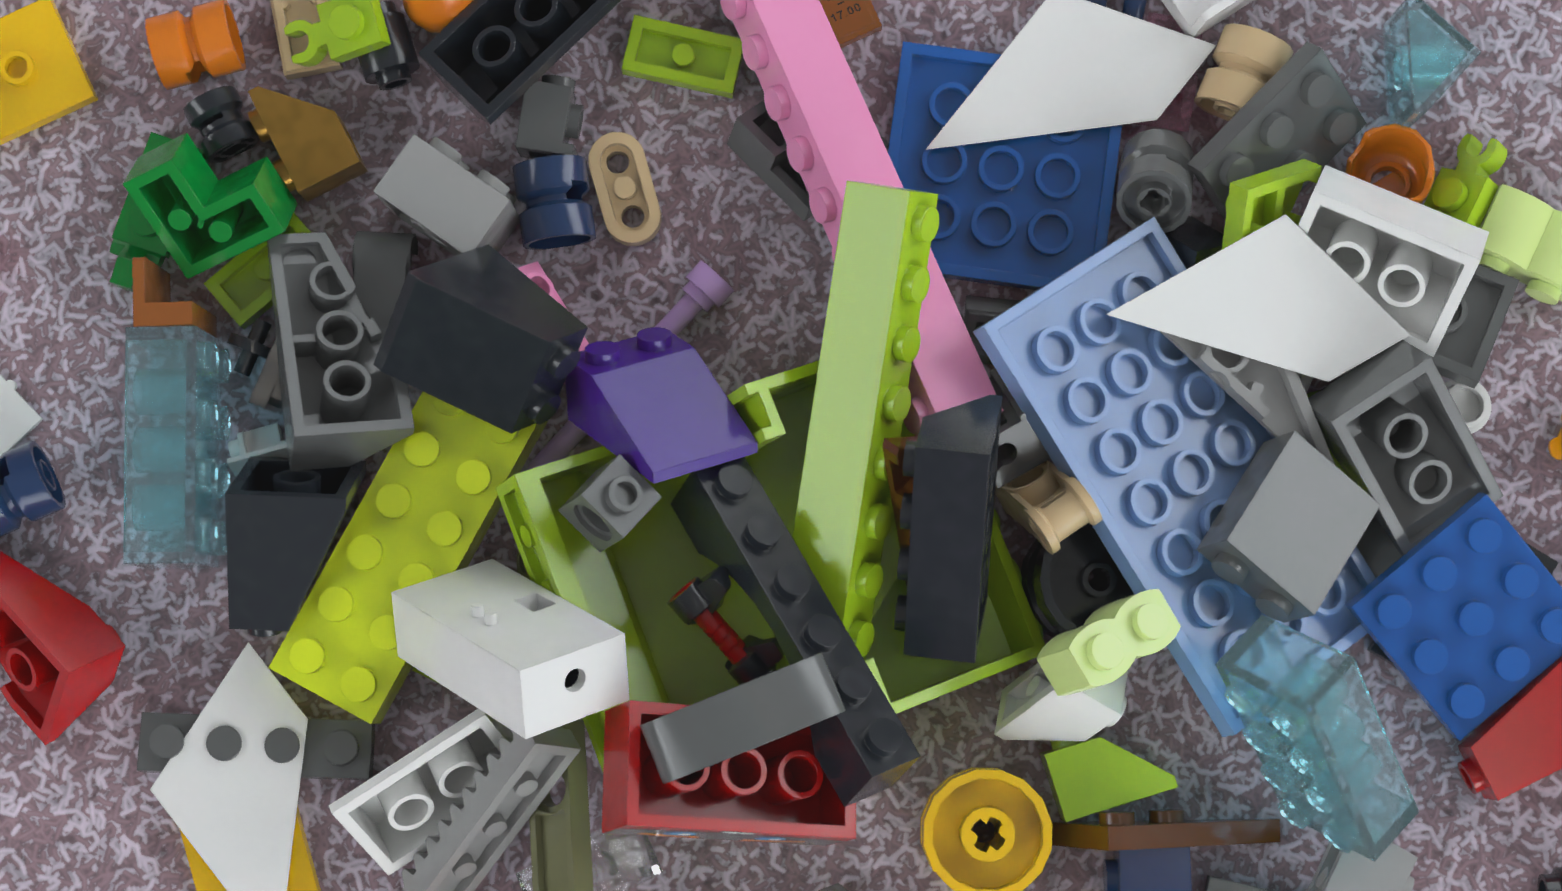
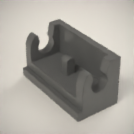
(1018, 444)

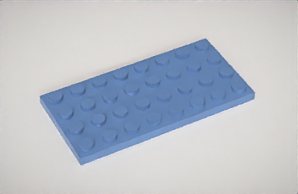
(1150, 448)

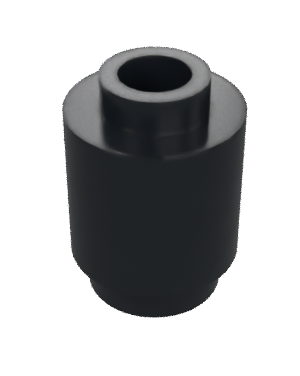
(395, 63)

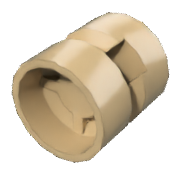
(1245, 64)

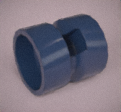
(554, 202)
(27, 487)

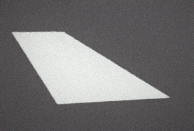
(1076, 72)
(1271, 302)
(241, 808)

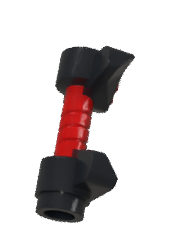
(698, 604)

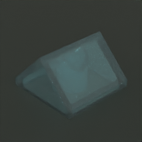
(1421, 60)

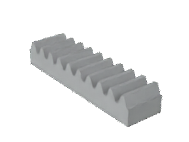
(492, 812)

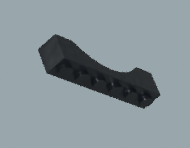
(741, 530)

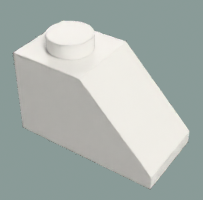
(1035, 712)

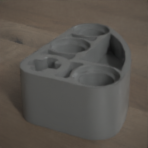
(742, 718)

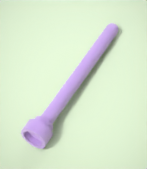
(701, 292)

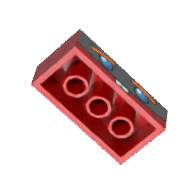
(754, 797)

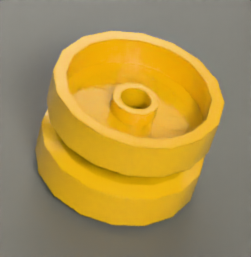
(1020, 836)

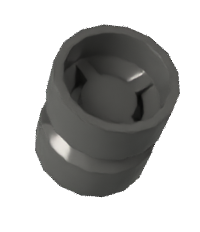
(1155, 179)

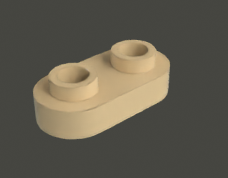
(624, 190)

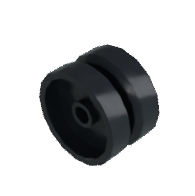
(1060, 585)

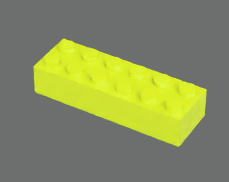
(411, 526)

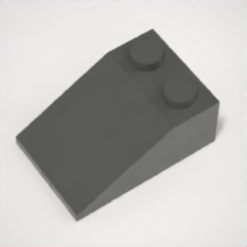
(1403, 442)

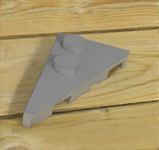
(1263, 390)

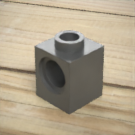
(610, 503)

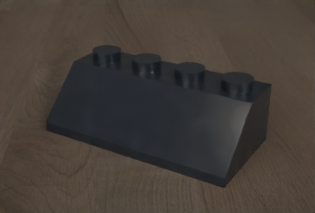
(505, 46)
(949, 530)

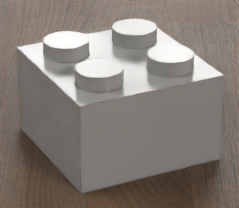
(445, 201)

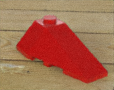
(51, 650)

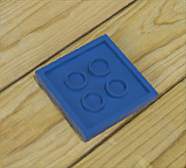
(1466, 615)

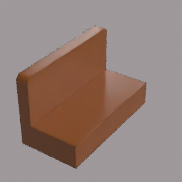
(153, 301)

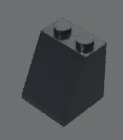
(482, 339)
(280, 536)

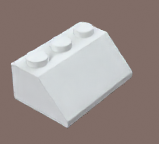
(1397, 251)
(408, 799)

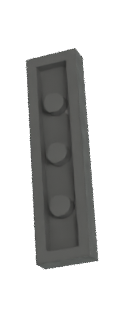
(331, 751)

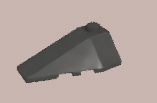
(331, 392)

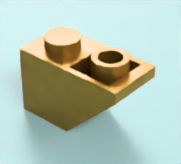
(310, 141)

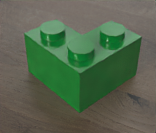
(205, 217)

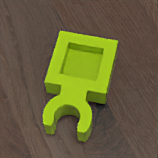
(344, 30)
(1468, 189)

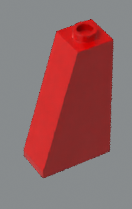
(1518, 740)

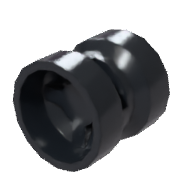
(221, 124)

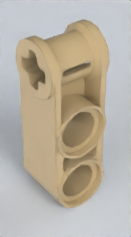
(1048, 504)

